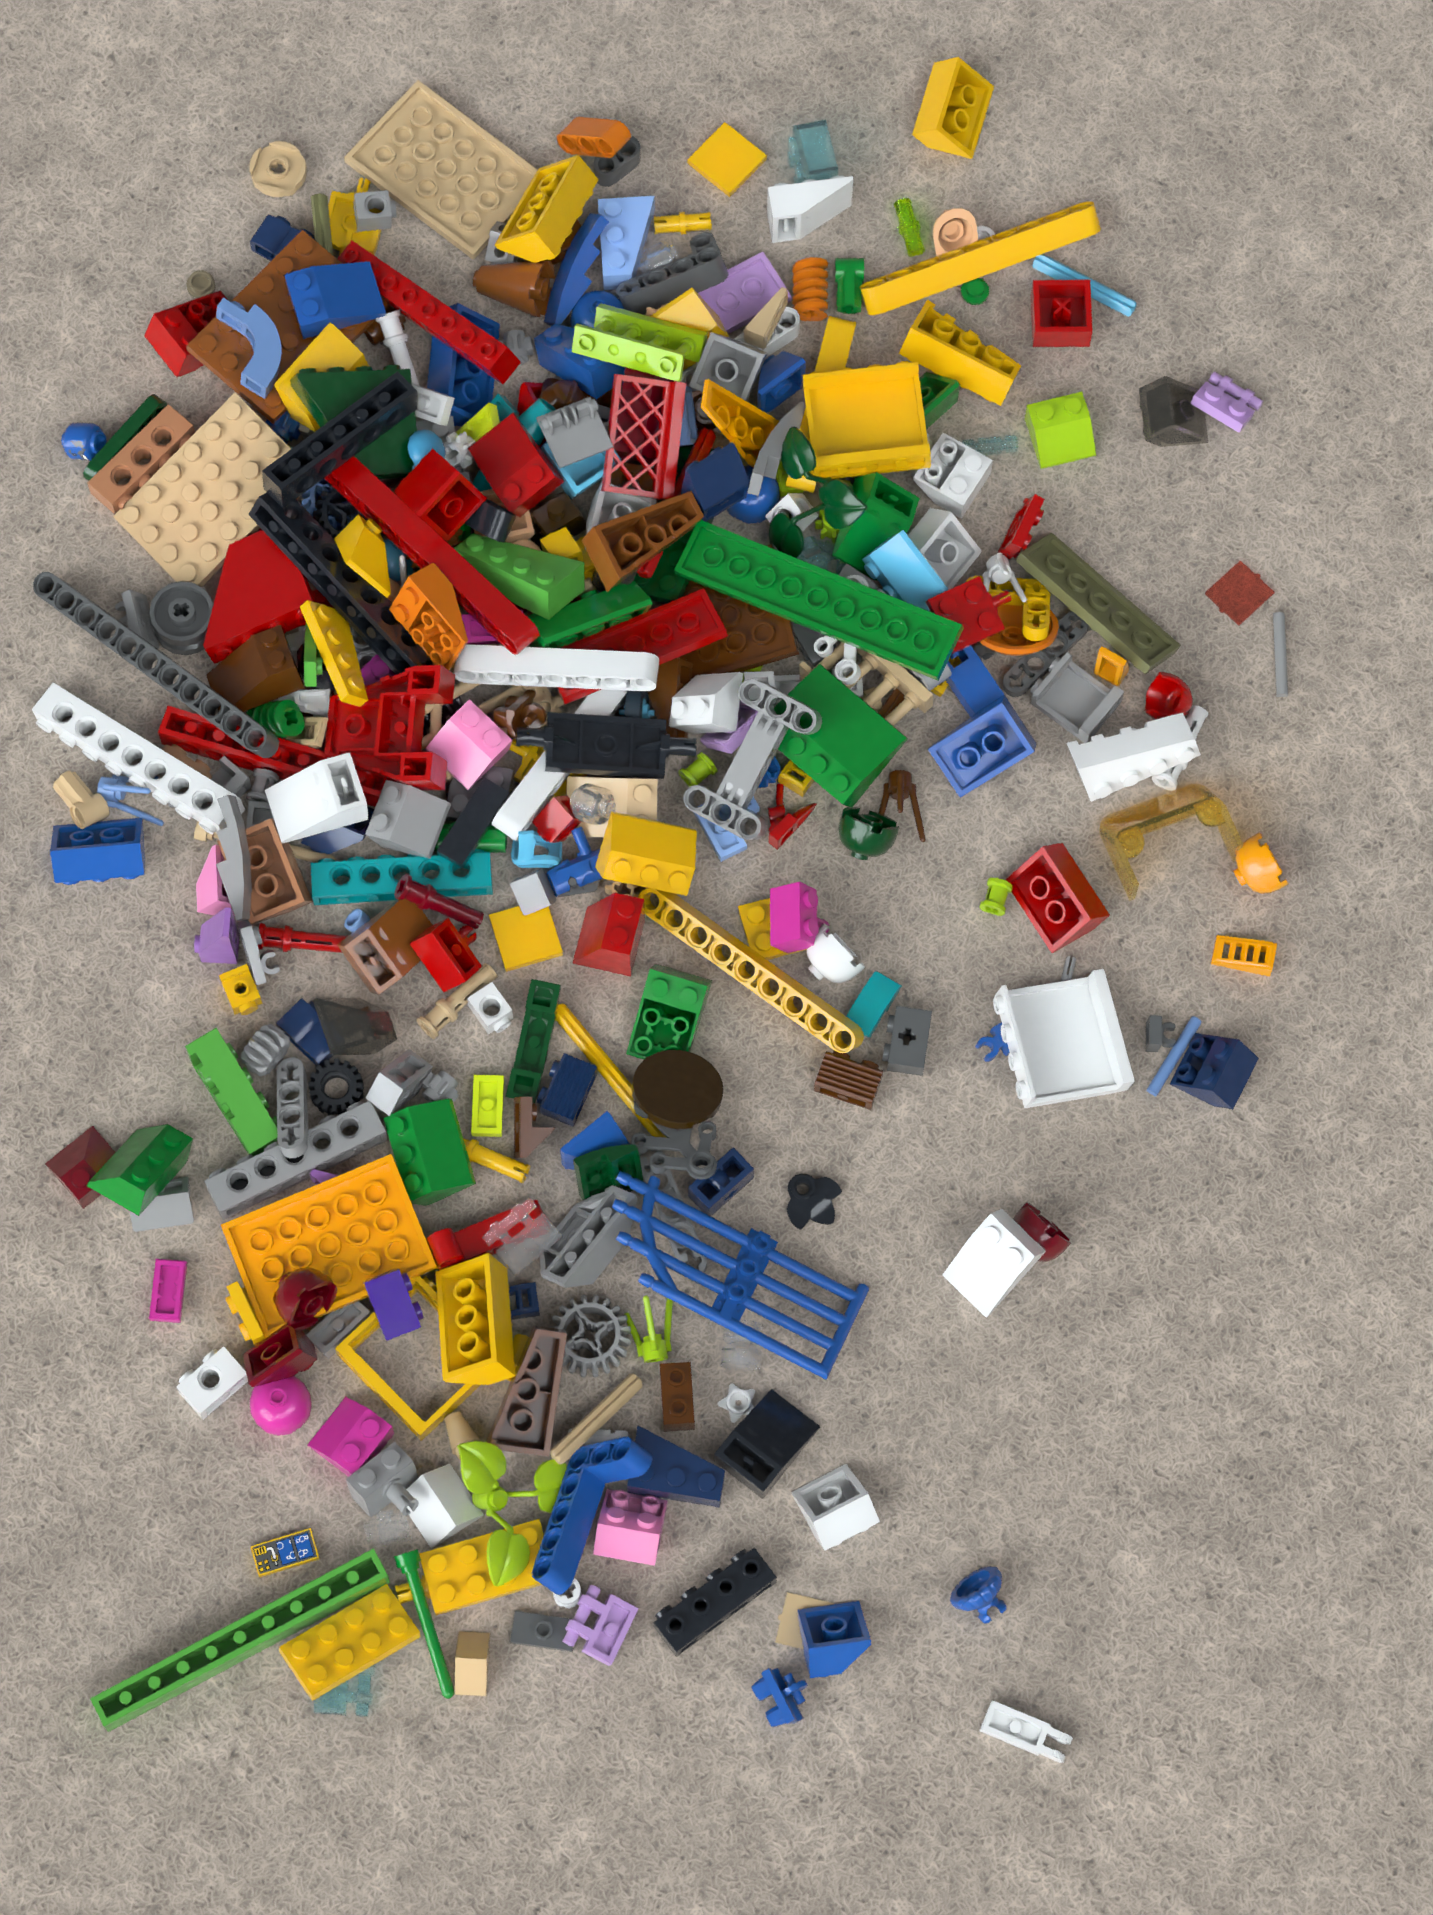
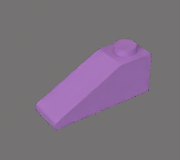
(218, 939)

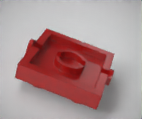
(1018, 532)

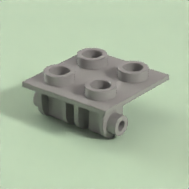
(575, 432)

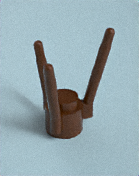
(900, 788)

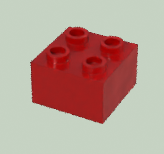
(1061, 313)

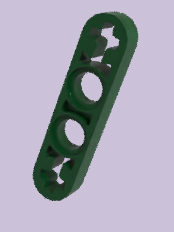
(138, 420)

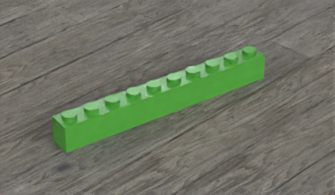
(240, 1640)

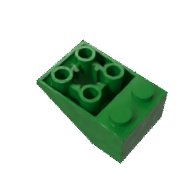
(887, 513)
(668, 1012)

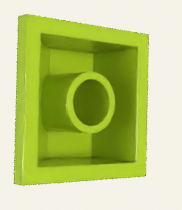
(1060, 430)

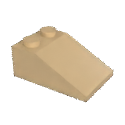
(631, 796)

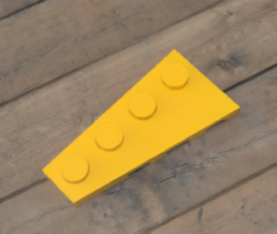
(337, 650)

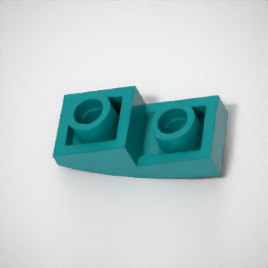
(873, 1002)

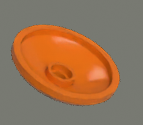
(1012, 640)

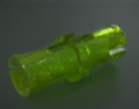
(909, 227)

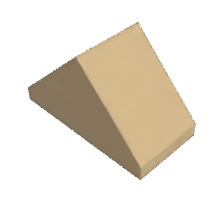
(472, 1663)

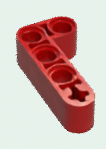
(457, 1247)

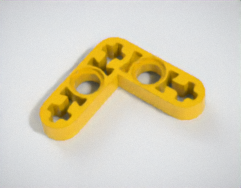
(1037, 598)

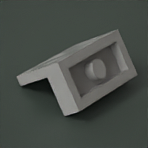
(168, 1209)

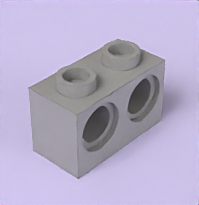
(398, 1082)

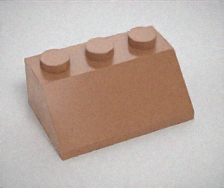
(274, 874)

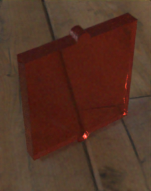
(1239, 593)

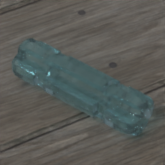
(993, 445)

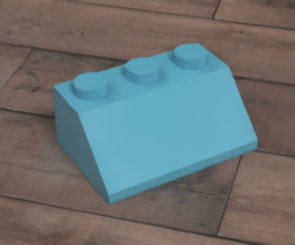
(903, 571)

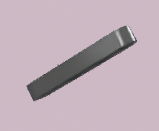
(1046, 655)

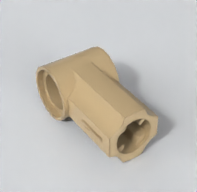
(83, 804)

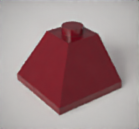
(79, 1163)
(279, 1356)

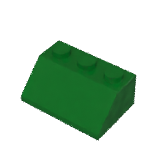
(430, 1151)
(143, 1167)

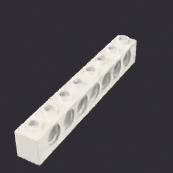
(59, 703)

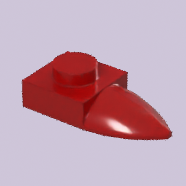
(783, 828)

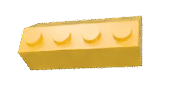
(548, 210)
(475, 1322)

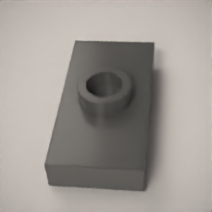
(539, 1631)

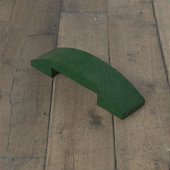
(534, 1040)

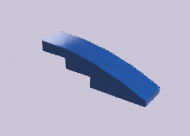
(570, 279)

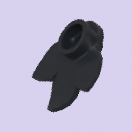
(815, 1203)

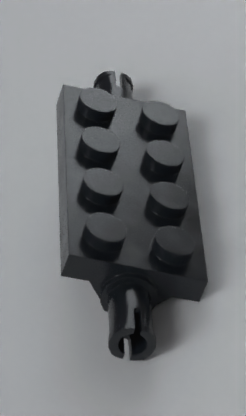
(605, 745)

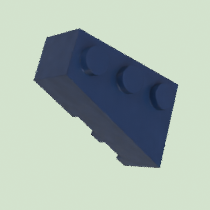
(676, 1473)

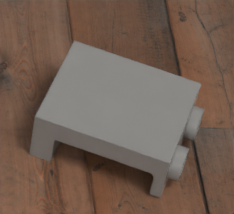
(1075, 698)

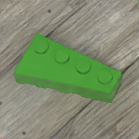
(525, 575)
(233, 1091)

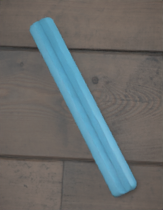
(1098, 291)

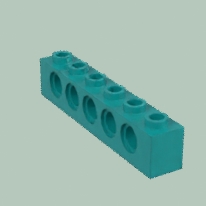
(357, 890)

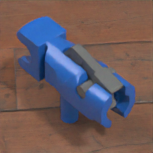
(578, 874)

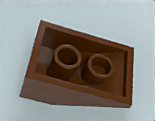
(257, 671)

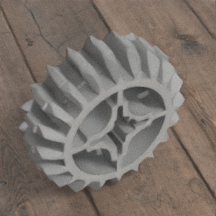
(601, 1328)

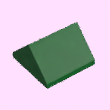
(937, 395)

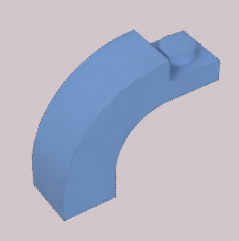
(263, 335)

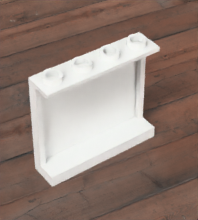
(1063, 1040)

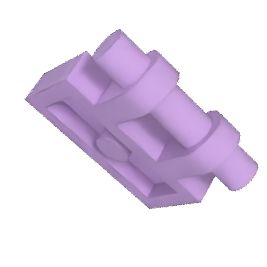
(1224, 407)
(609, 1629)

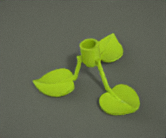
(480, 1468)

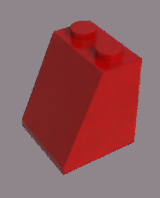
(439, 494)
(611, 934)

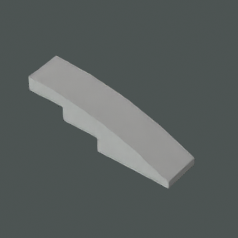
(770, 453)
(236, 870)

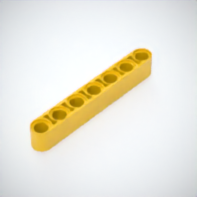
(832, 357)

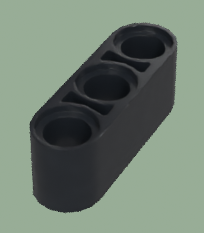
(492, 521)

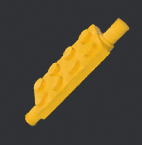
(460, 1576)

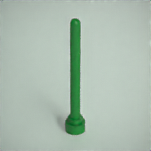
(409, 1564)

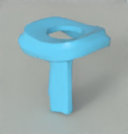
(523, 851)

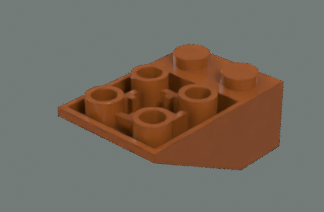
(381, 946)

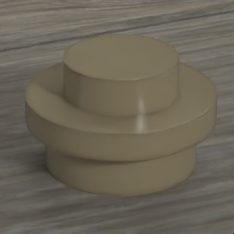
(200, 284)

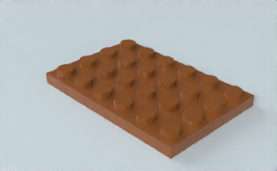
(229, 351)

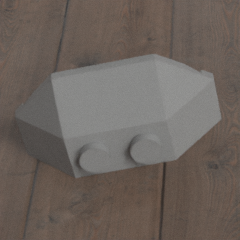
(587, 1239)

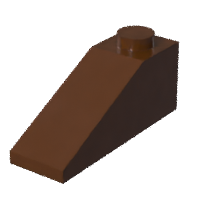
(670, 680)

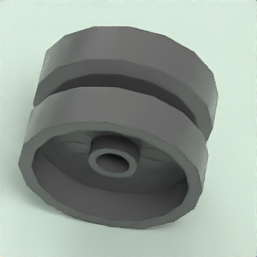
(181, 617)

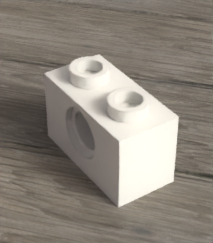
(206, 1399)

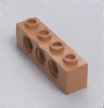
(144, 445)

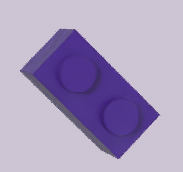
(393, 1304)

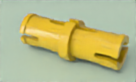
(682, 223)

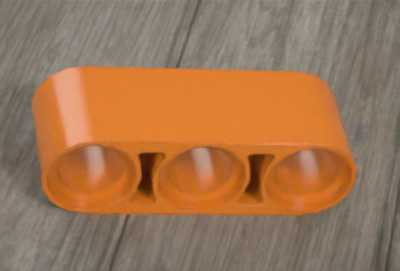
(593, 137)

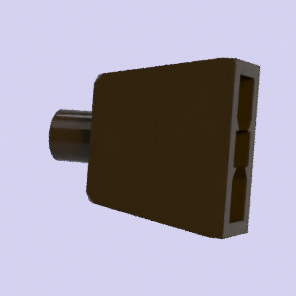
(555, 515)

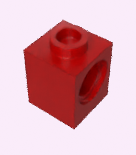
(556, 820)

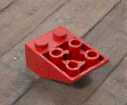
(177, 326)

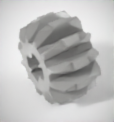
(265, 1050)

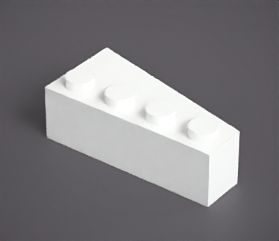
(1133, 754)

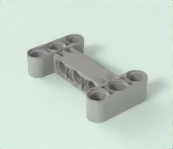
(752, 760)

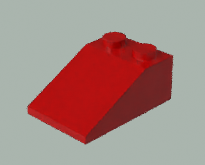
(515, 466)

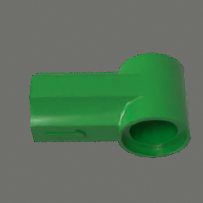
(849, 279)

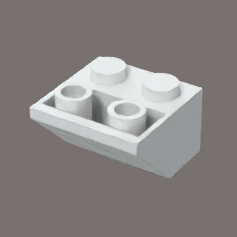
(954, 475)

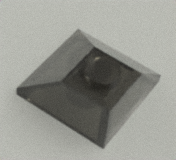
(354, 1026)

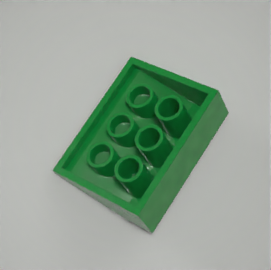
(850, 744)

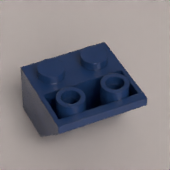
(717, 481)
(1215, 1070)

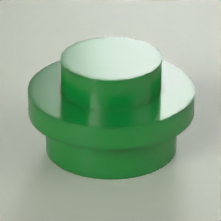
(975, 291)

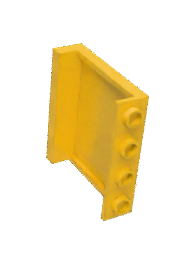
(866, 420)

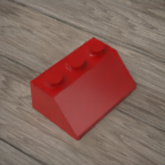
(1057, 896)

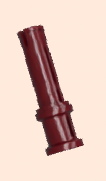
(427, 898)

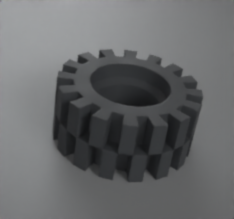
(335, 1070)

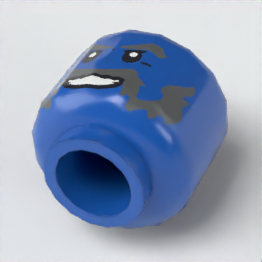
(83, 440)

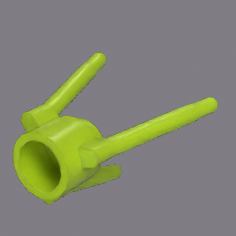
(654, 1347)

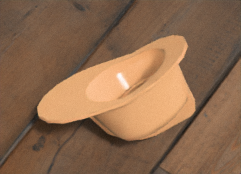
(954, 230)

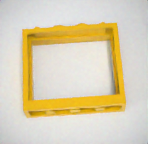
(347, 1353)

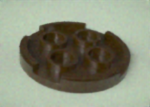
(677, 1089)

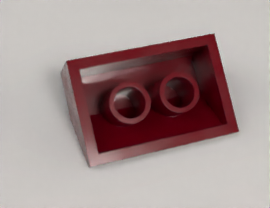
(640, 408)

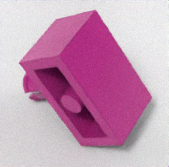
(794, 917)

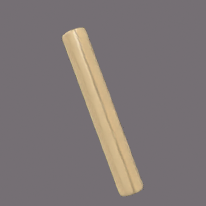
(596, 1418)

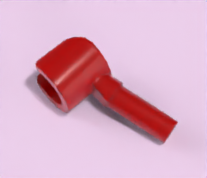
(779, 810)

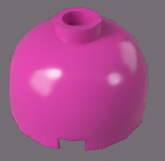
(281, 1406)

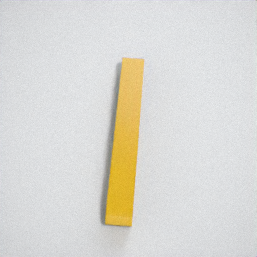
(980, 258)
(763, 973)

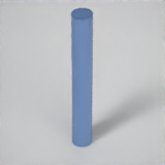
(1174, 1056)

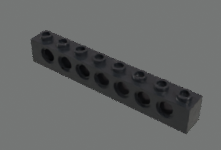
(351, 595)

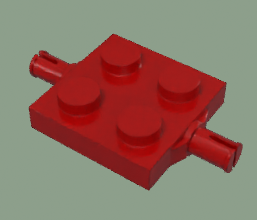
(973, 608)

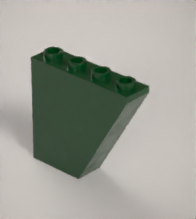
(335, 390)

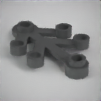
(679, 1142)

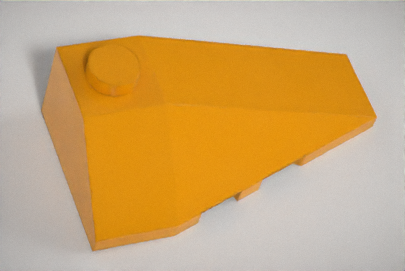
(737, 420)

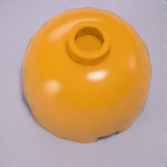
(1258, 867)

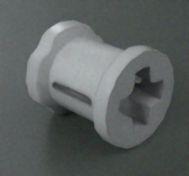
(263, 780)

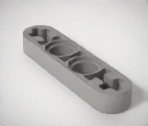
(296, 1106)

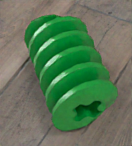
(279, 717)

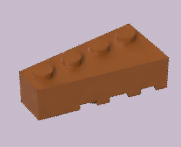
(636, 538)

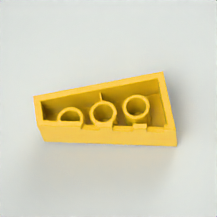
(959, 355)

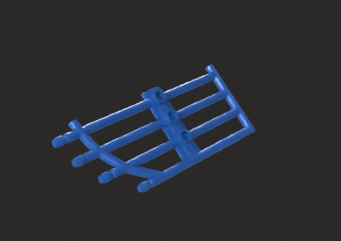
(742, 1279)

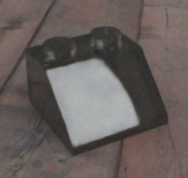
(1170, 416)

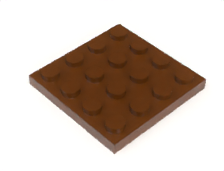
(752, 638)

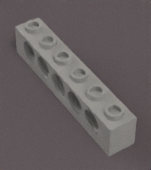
(288, 1174)

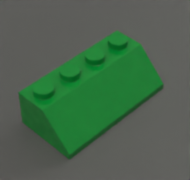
(590, 615)

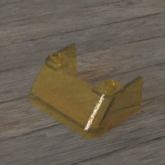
(1124, 830)

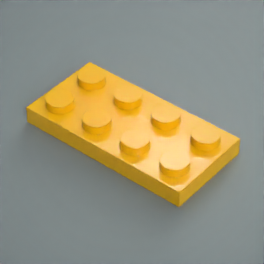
(349, 1642)

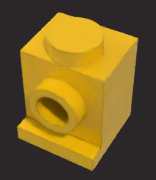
(237, 978)

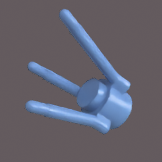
(115, 789)

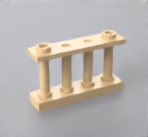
(893, 677)

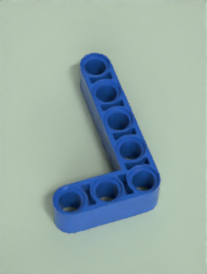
(577, 1504)

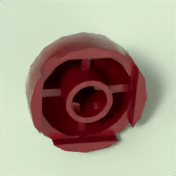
(1042, 1231)
(303, 1295)

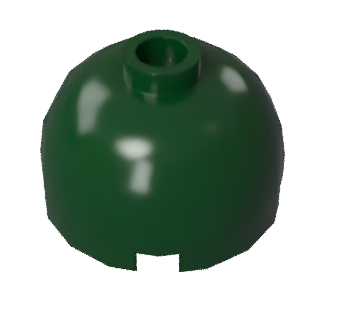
(866, 833)

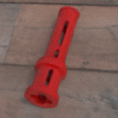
(287, 935)

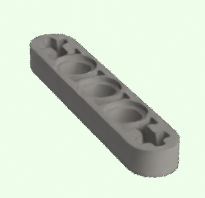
(677, 1221)

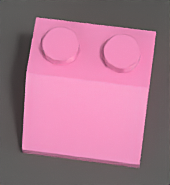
(470, 744)

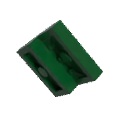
(601, 1167)

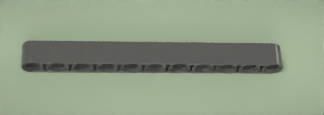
(165, 669)

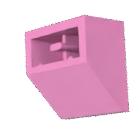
(630, 1527)

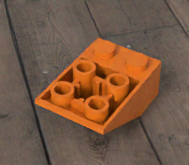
(431, 615)

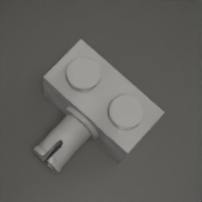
(384, 1481)

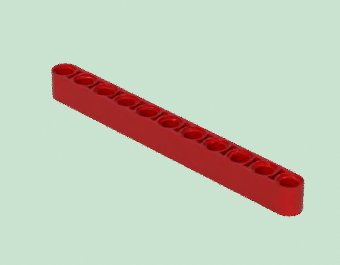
(426, 546)

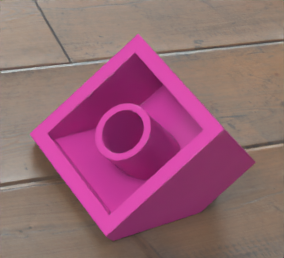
(351, 1436)

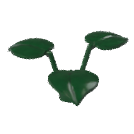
(837, 496)

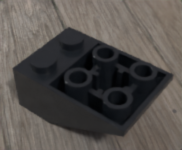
(765, 1443)

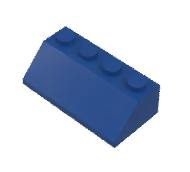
(457, 376)

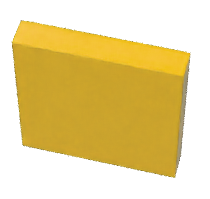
(727, 159)
(525, 938)

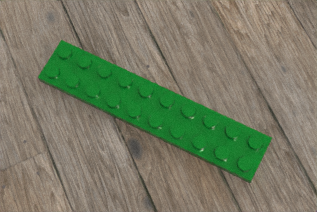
(819, 599)

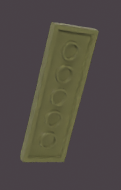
(1098, 603)

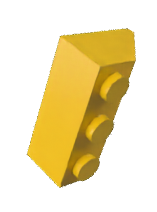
(953, 108)
(326, 351)
(648, 853)

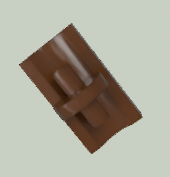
(520, 713)

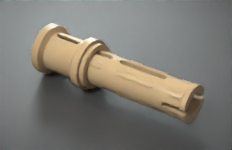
(447, 1009)

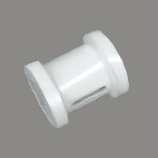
(563, 1601)

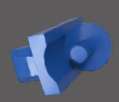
(774, 1685)

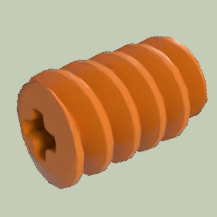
(810, 288)

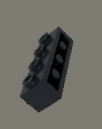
(715, 1601)

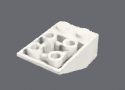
(805, 206)
(318, 799)

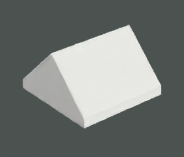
(443, 1505)

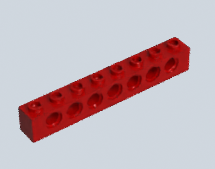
(437, 317)
(204, 739)

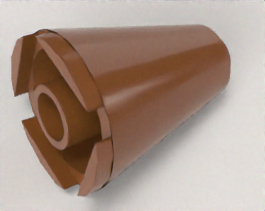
(517, 284)

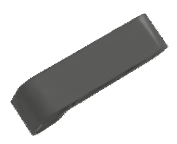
(664, 284)

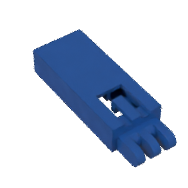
(972, 682)

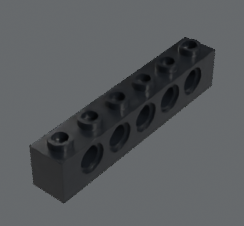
(339, 439)

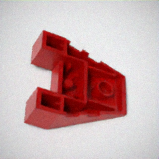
(388, 728)

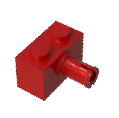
(447, 953)

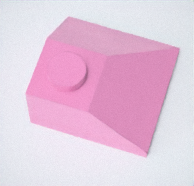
(209, 887)

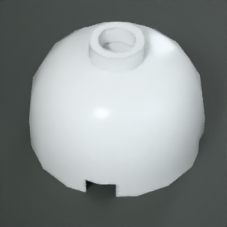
(832, 958)

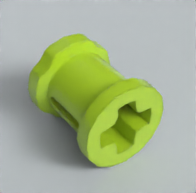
(698, 770)
(996, 896)

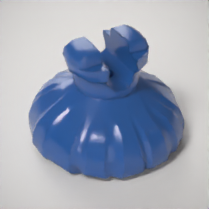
(979, 1592)

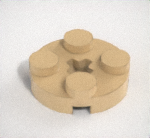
(269, 157)

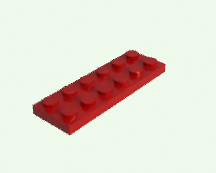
(664, 631)

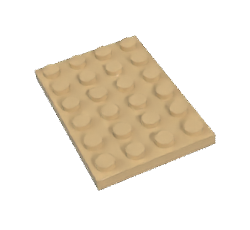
(442, 168)
(204, 493)

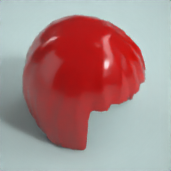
(1167, 696)

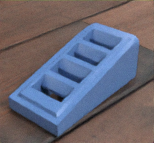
(689, 427)

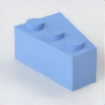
(623, 236)

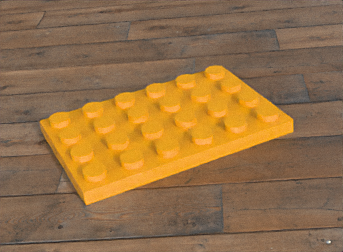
(341, 1227)

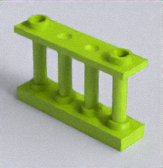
(639, 342)

